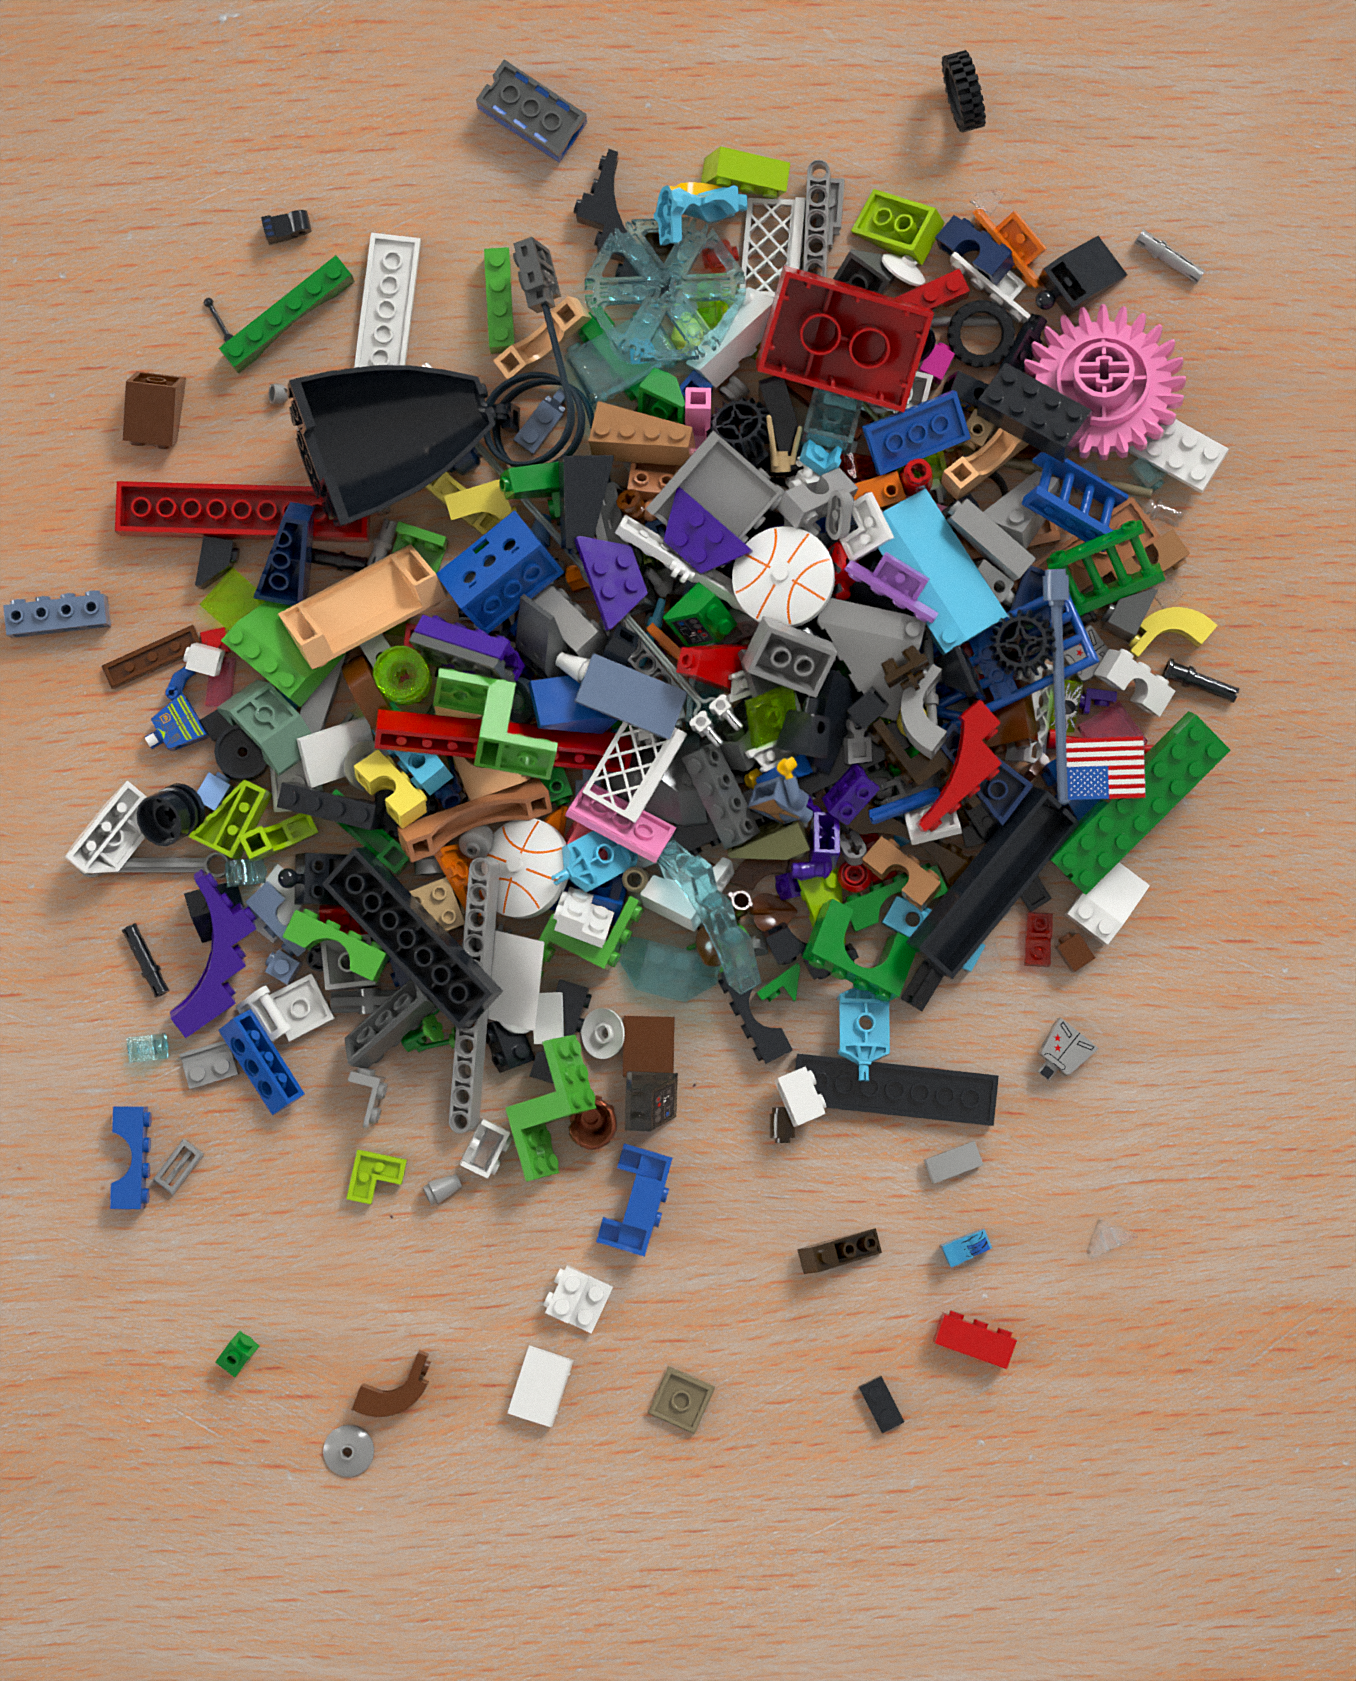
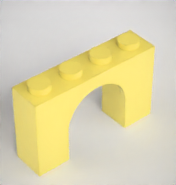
(477, 499)

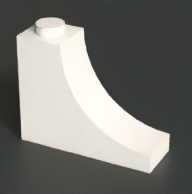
(669, 900)

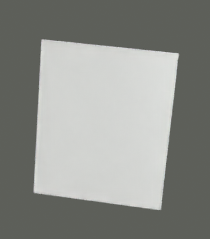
(518, 973)

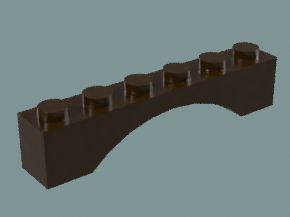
(947, 856)

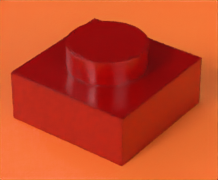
(214, 637)

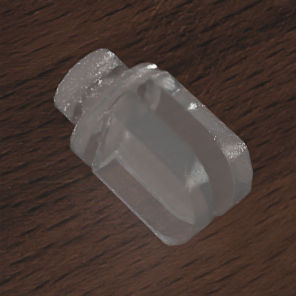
(1155, 508)

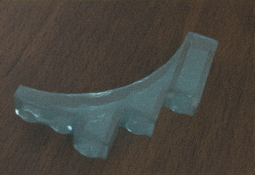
(716, 912)

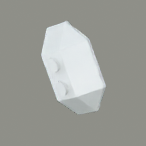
(110, 834)

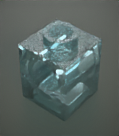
(245, 873)

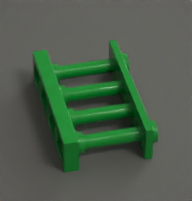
(1125, 584)

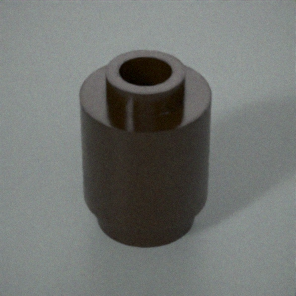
(781, 1125)

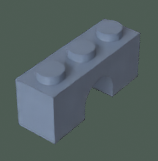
(265, 904)

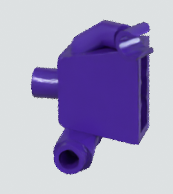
(824, 846)

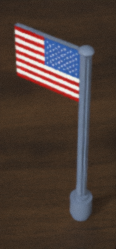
(1088, 765)

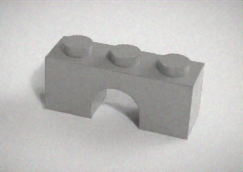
(805, 507)

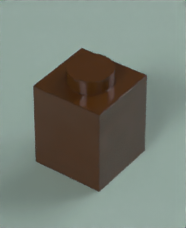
(1074, 951)

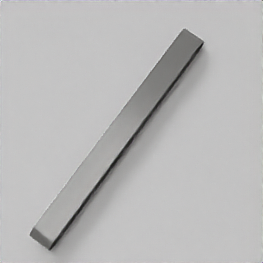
(475, 1033)

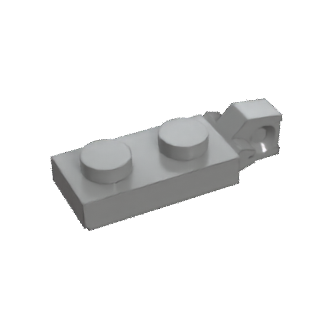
(836, 209)

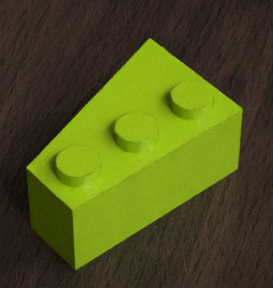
(747, 171)
(235, 816)

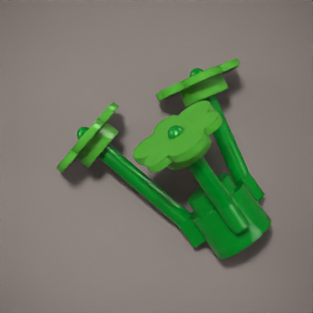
(432, 1029)

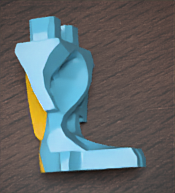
(696, 200)

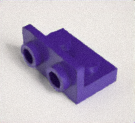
(850, 794)

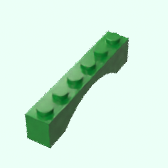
(260, 333)

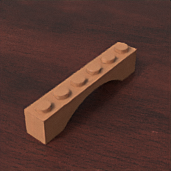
(432, 832)

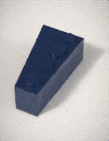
(289, 561)
(1002, 792)

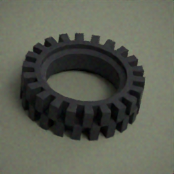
(963, 91)

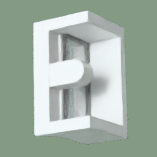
(485, 1148)

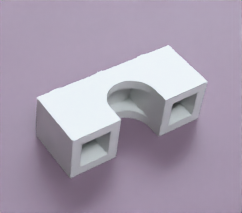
(1150, 691)

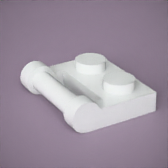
(252, 1002)

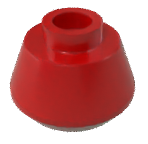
(854, 877)

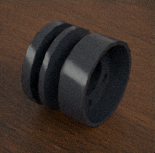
(170, 814)

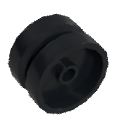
(228, 759)

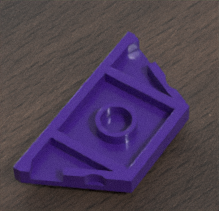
(700, 536)
(612, 577)

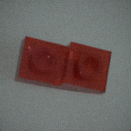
(1038, 939)

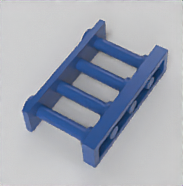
(1060, 511)

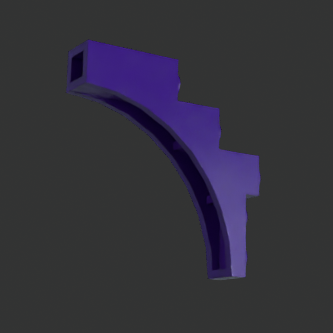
(211, 994)

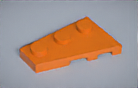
(456, 870)

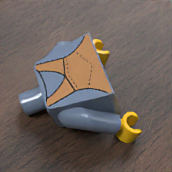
(779, 797)

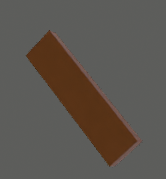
(150, 657)

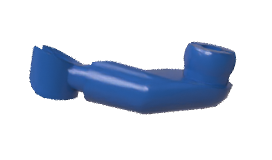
(178, 683)

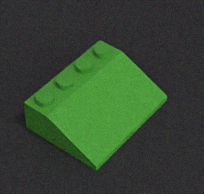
(271, 651)

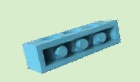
(429, 776)
(896, 921)

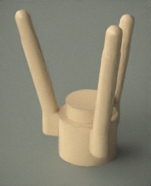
(779, 459)

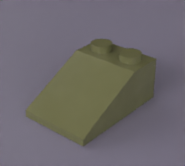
(774, 842)

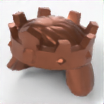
(594, 1127)

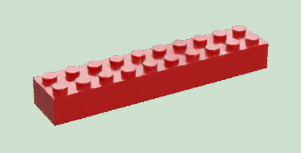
(221, 511)

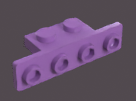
(897, 582)

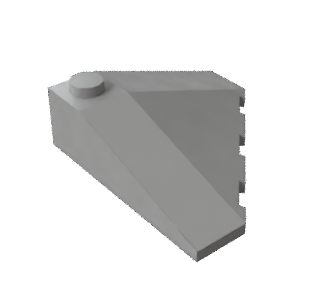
(866, 640)

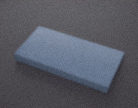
(630, 696)

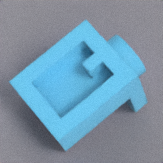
(818, 459)

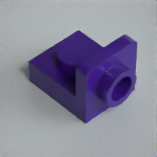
(1101, 698)
(787, 886)

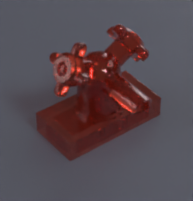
(858, 467)

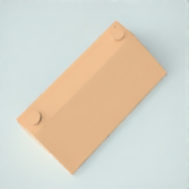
(362, 606)

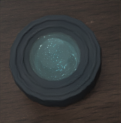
(522, 706)

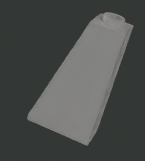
(990, 540)

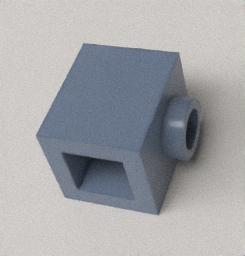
(283, 966)

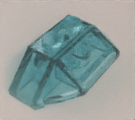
(666, 969)

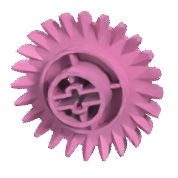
(1135, 373)

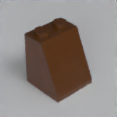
(153, 409)

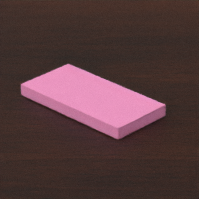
(644, 838)

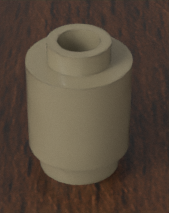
(628, 882)

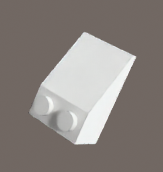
(1108, 904)

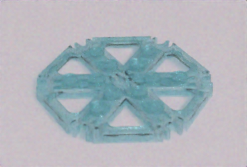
(653, 309)

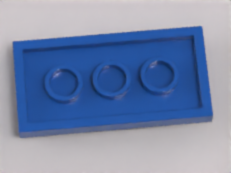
(916, 432)

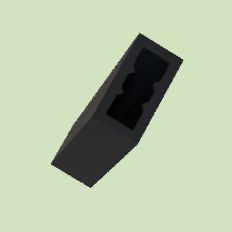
(775, 397)
(581, 495)
(835, 698)

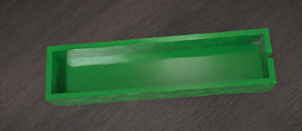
(1121, 823)

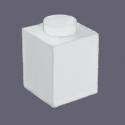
(204, 659)

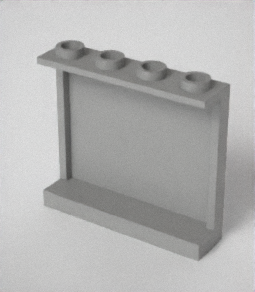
(723, 485)

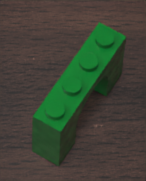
(827, 951)

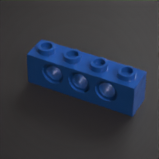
(261, 1062)

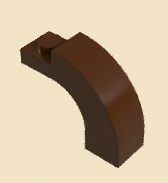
(360, 680)
(386, 1403)

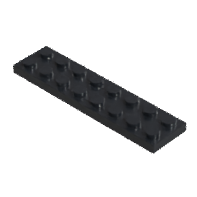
(904, 1090)

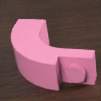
(698, 412)

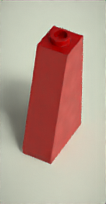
(711, 664)

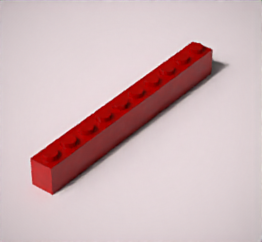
(460, 738)

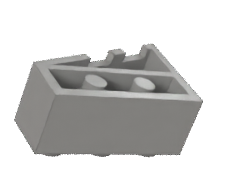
(1017, 519)

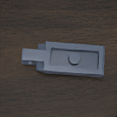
(541, 422)

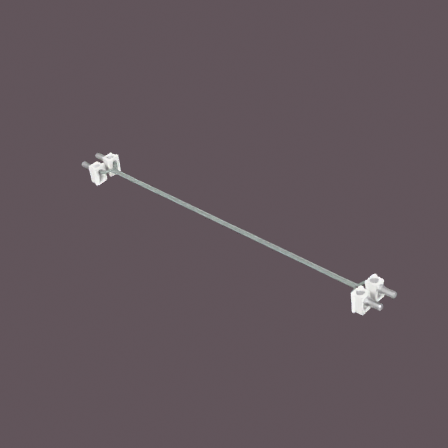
(700, 722)

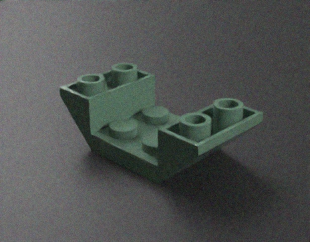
(268, 722)

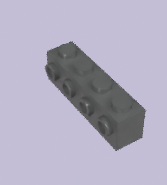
(720, 795)

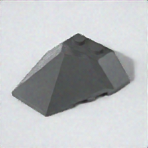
(675, 796)

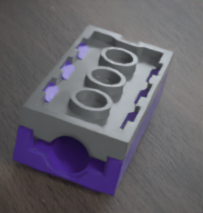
(465, 650)

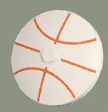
(784, 576)
(527, 859)

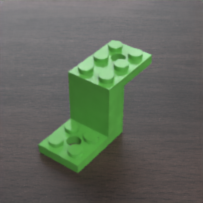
(495, 746)
(602, 957)
(571, 1098)

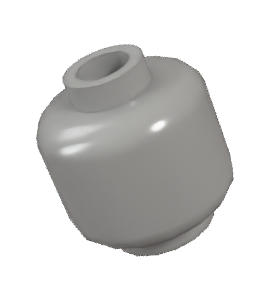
(476, 842)

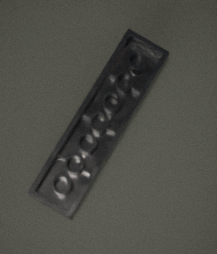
(412, 937)

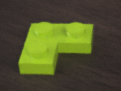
(372, 1167)

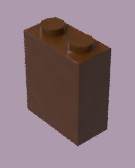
(1016, 724)
(648, 1044)

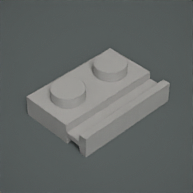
(209, 1064)

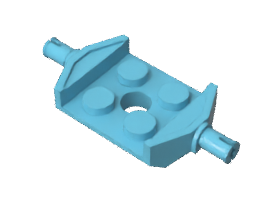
(585, 866)
(857, 1043)

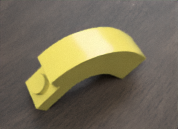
(1179, 620)

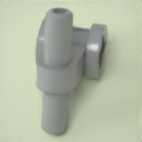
(661, 579)

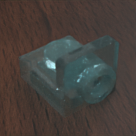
(147, 1048)

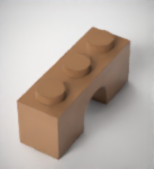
(1167, 551)
(887, 857)

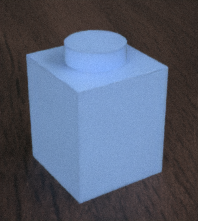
(214, 790)

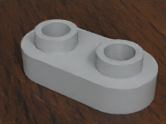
(839, 514)

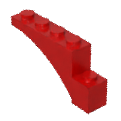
(971, 766)

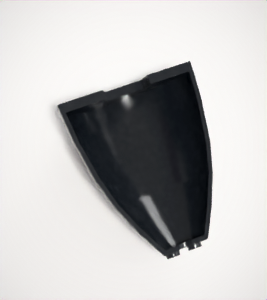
(383, 432)

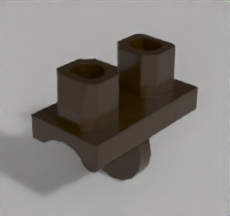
(915, 663)

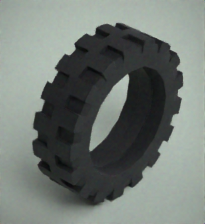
(1005, 343)

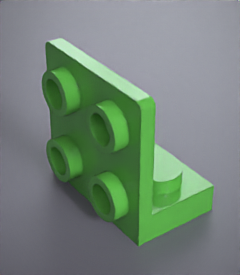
(426, 543)

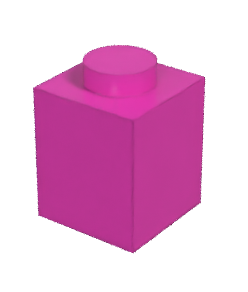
(938, 362)

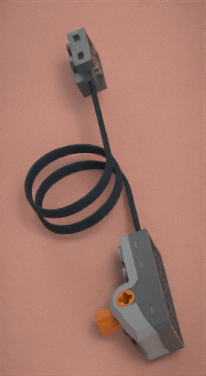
(540, 289)

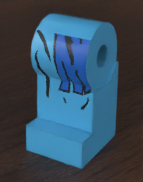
(966, 1247)

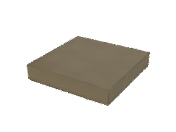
(681, 1399)

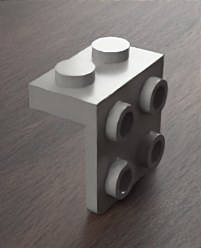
(367, 1077)

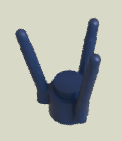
(448, 793)

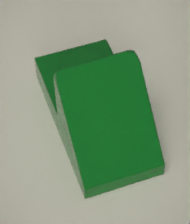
(787, 980)

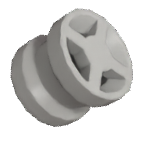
(734, 389)

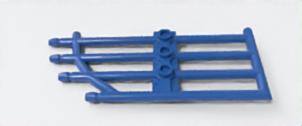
(1003, 685)

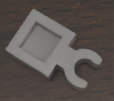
(857, 746)

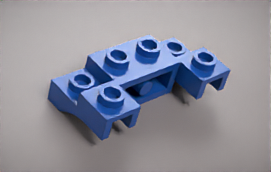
(643, 1205)

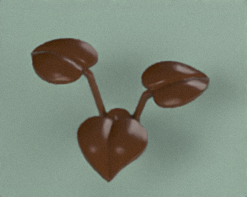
(767, 913)

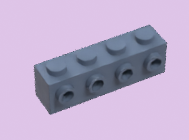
(56, 615)

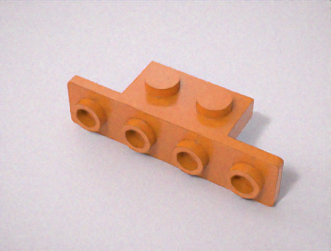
(1019, 238)

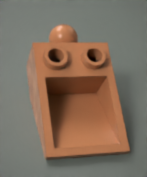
(649, 481)

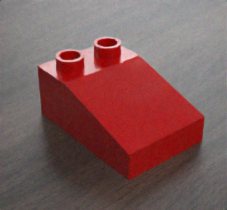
(843, 339)

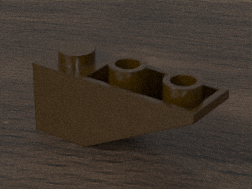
(839, 1251)

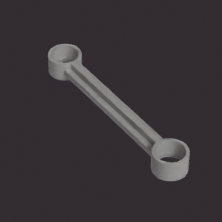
(168, 865)

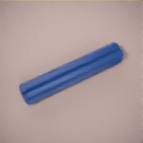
(904, 805)

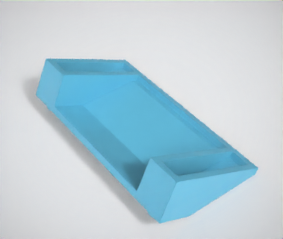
(955, 584)

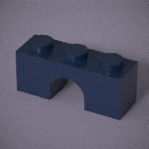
(961, 237)

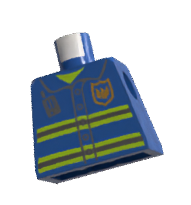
(176, 726)

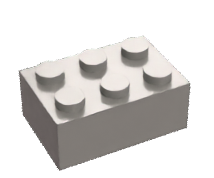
(789, 656)

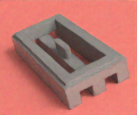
(191, 1149)

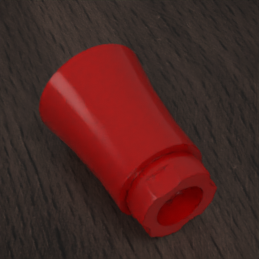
(914, 485)

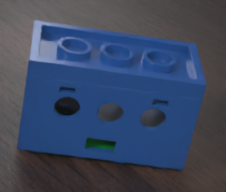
(498, 571)

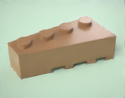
(639, 437)

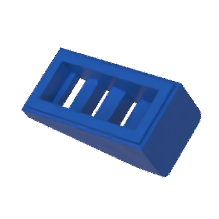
(803, 768)

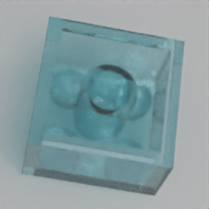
(832, 420)

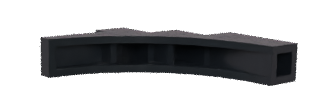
(602, 213)

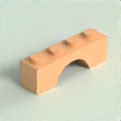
(528, 353)
(972, 470)

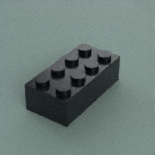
(1034, 412)

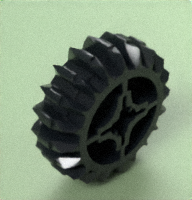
(753, 425)
(1012, 644)

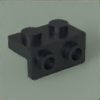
(507, 1048)

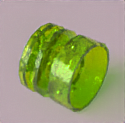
(396, 663)

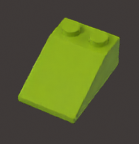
(898, 225)

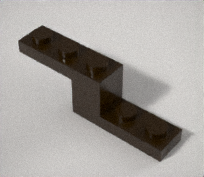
(919, 767)

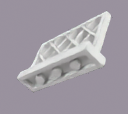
(795, 243)
(650, 780)

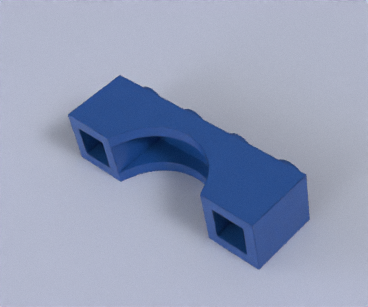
(131, 1189)

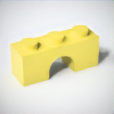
(379, 773)

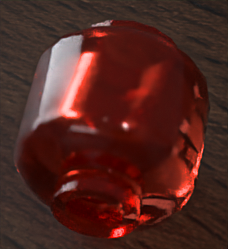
(711, 260)

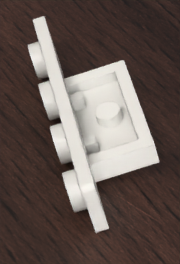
(1002, 294)

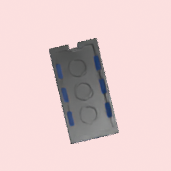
(532, 111)

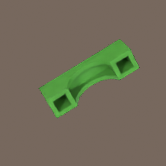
(499, 299)
(364, 958)

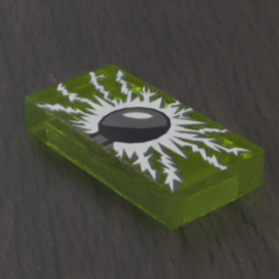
(1072, 699)

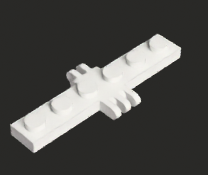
(653, 545)

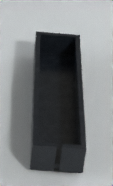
(993, 882)

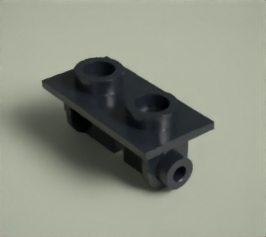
(922, 986)

